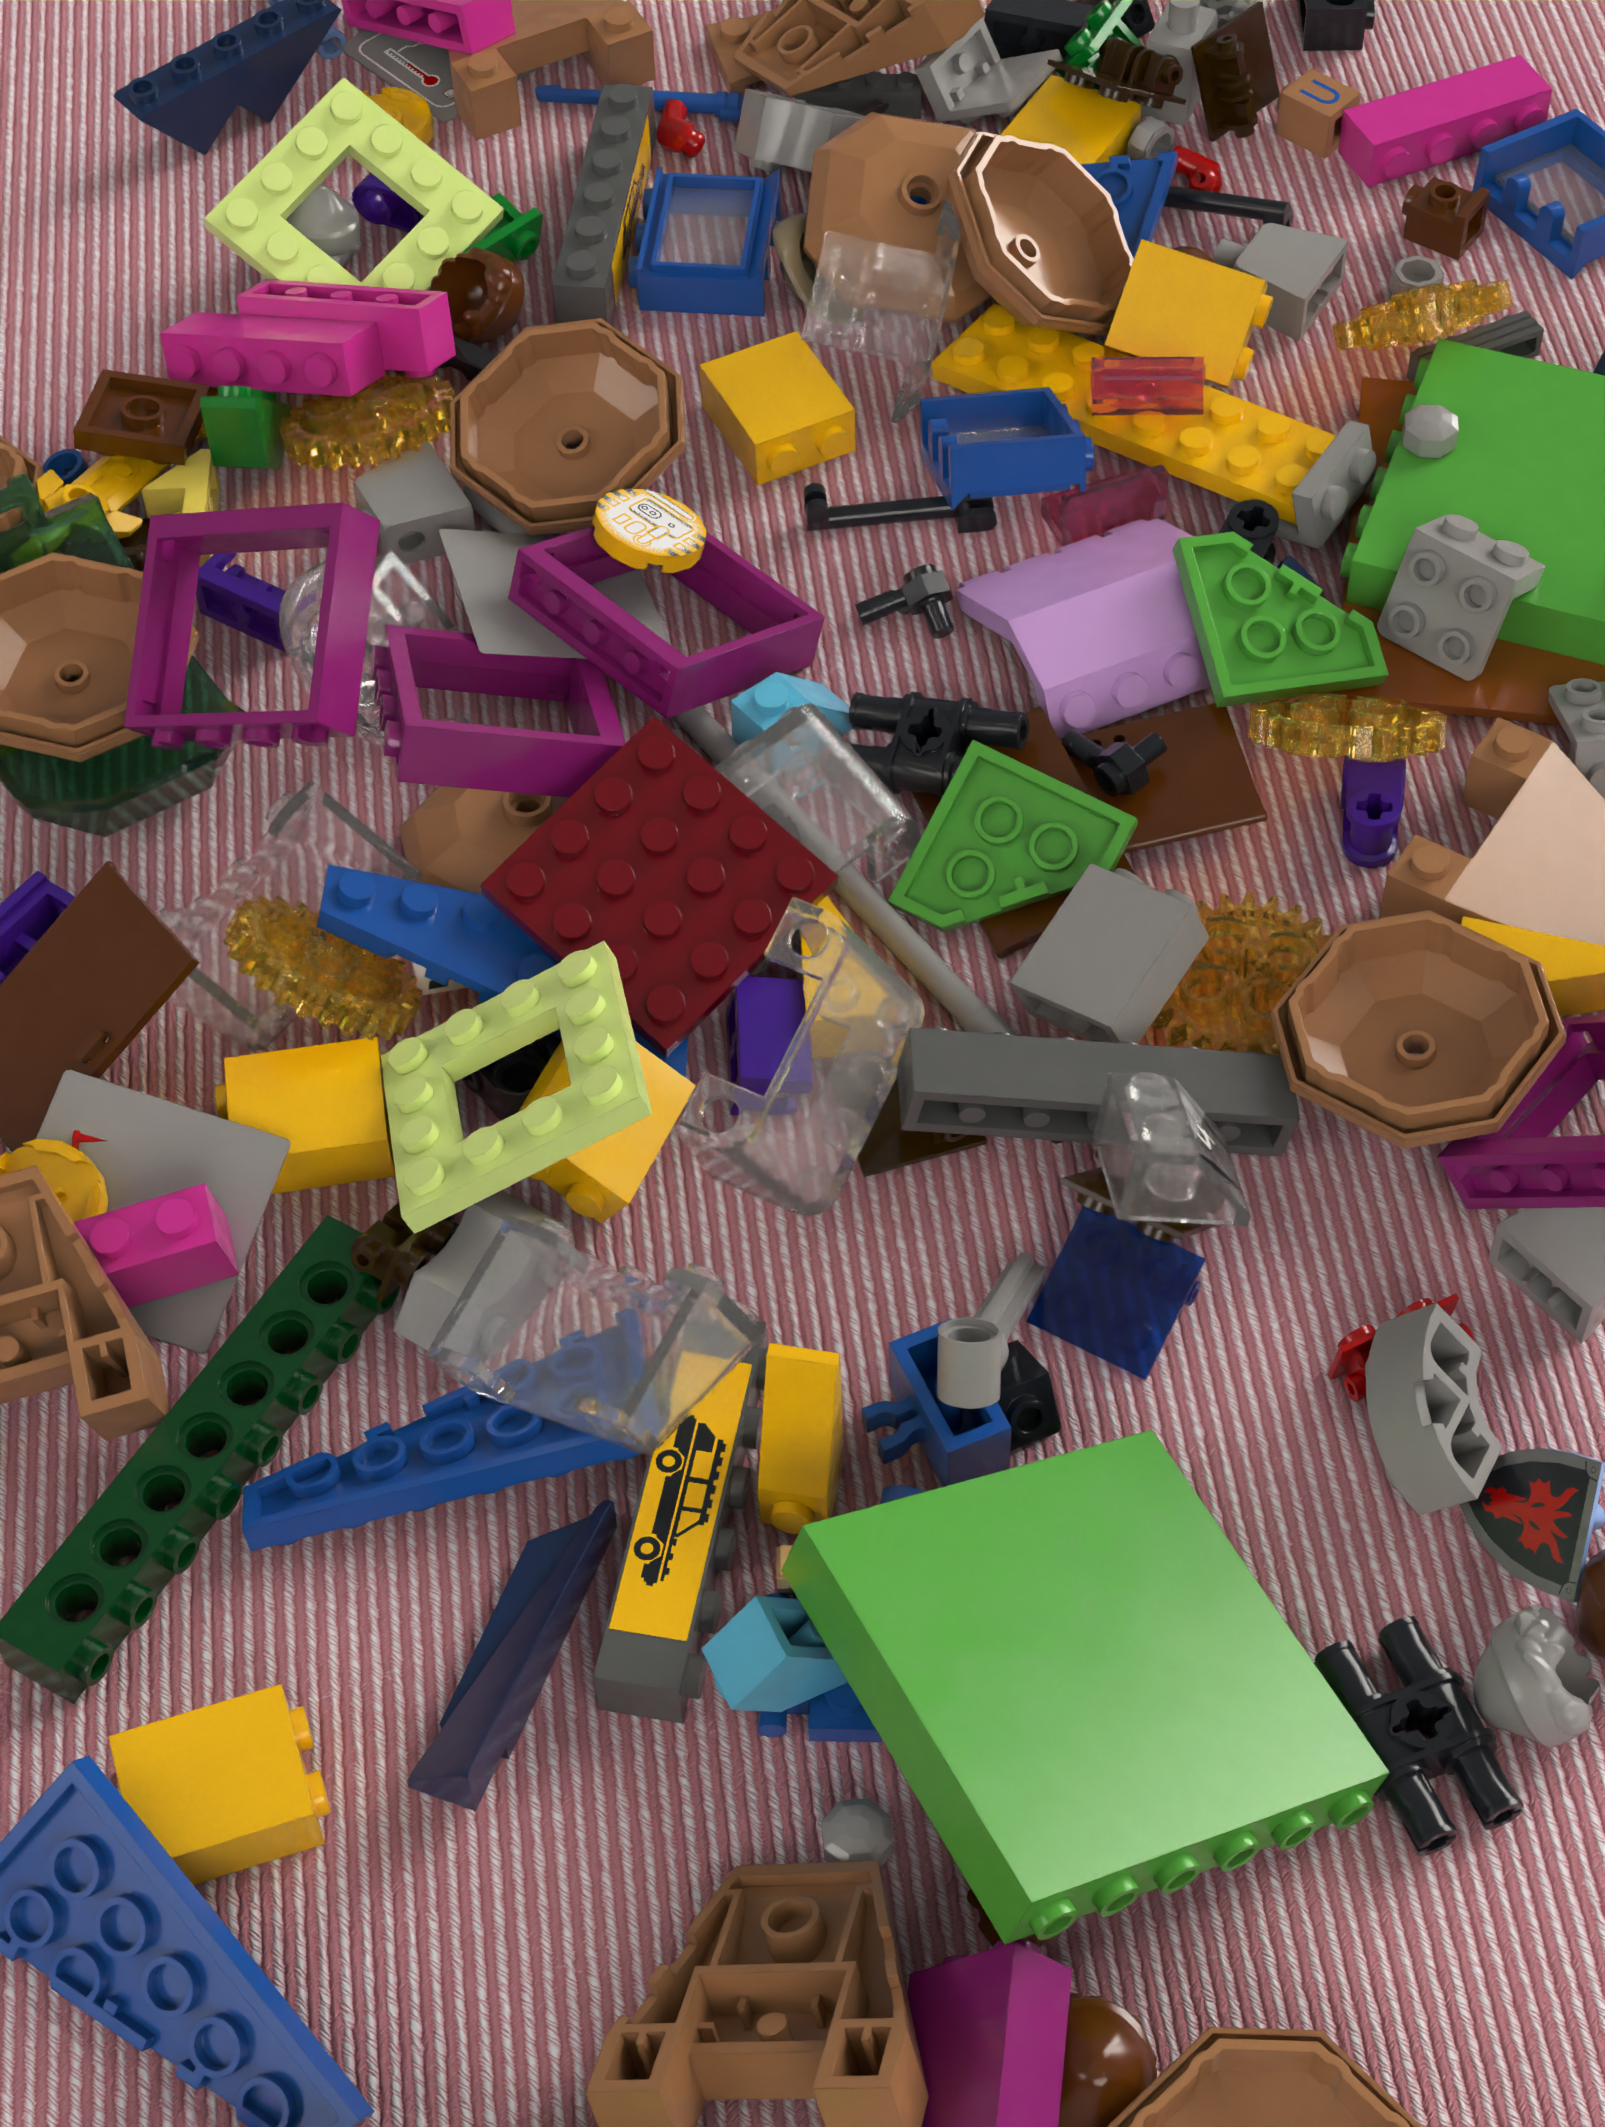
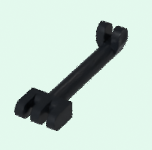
(1232, 205)
(970, 514)

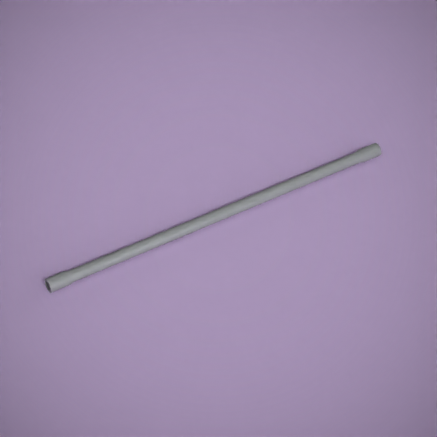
(851, 885)

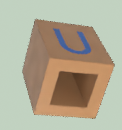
(1314, 111)

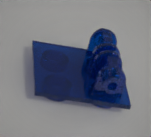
(1116, 1291)

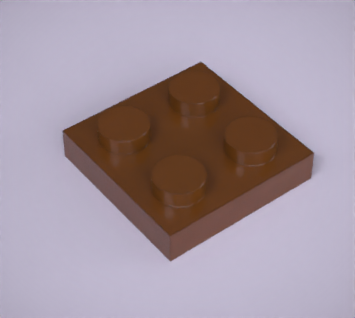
(141, 417)

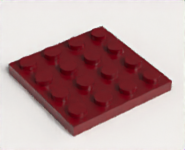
(666, 873)

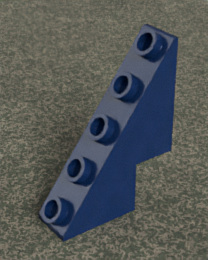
(242, 66)

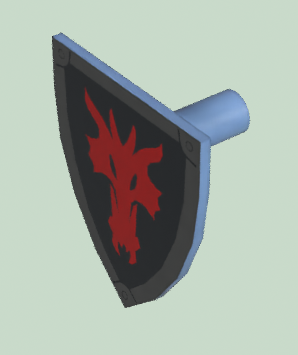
(1540, 1516)

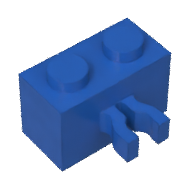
(954, 1439)

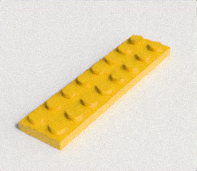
(1228, 450)

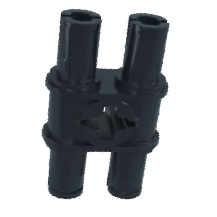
(929, 737)
(1427, 1706)

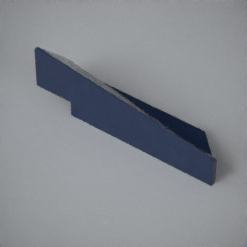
(513, 1659)

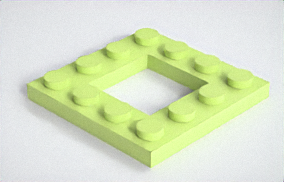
(340, 125)
(607, 1090)

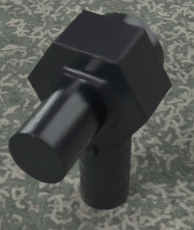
(923, 592)
(1119, 767)

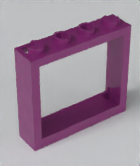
(555, 589)
(168, 609)
(485, 754)
(1519, 1161)

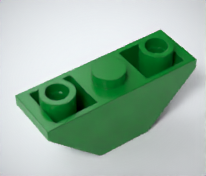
(244, 427)

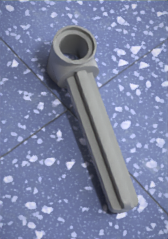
(976, 1347)

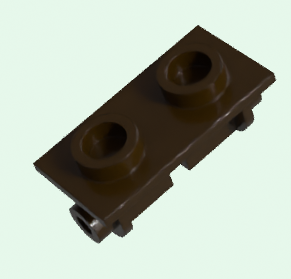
(394, 1252)

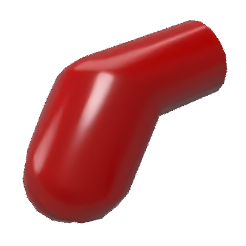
(676, 133)
(1201, 171)

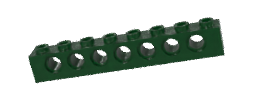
(168, 1467)

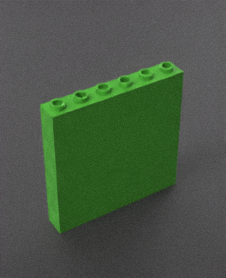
(1521, 470)
(1081, 1682)

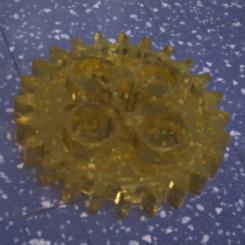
(1422, 315)
(369, 425)
(1357, 728)
(321, 971)
(1244, 972)

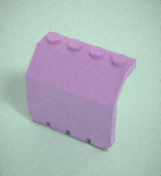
(1096, 624)

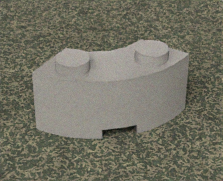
(786, 130)
(441, 1281)
(1429, 1410)

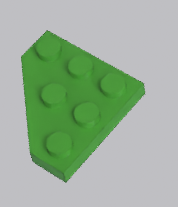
(1268, 627)
(1005, 842)

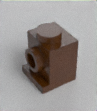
(1444, 216)

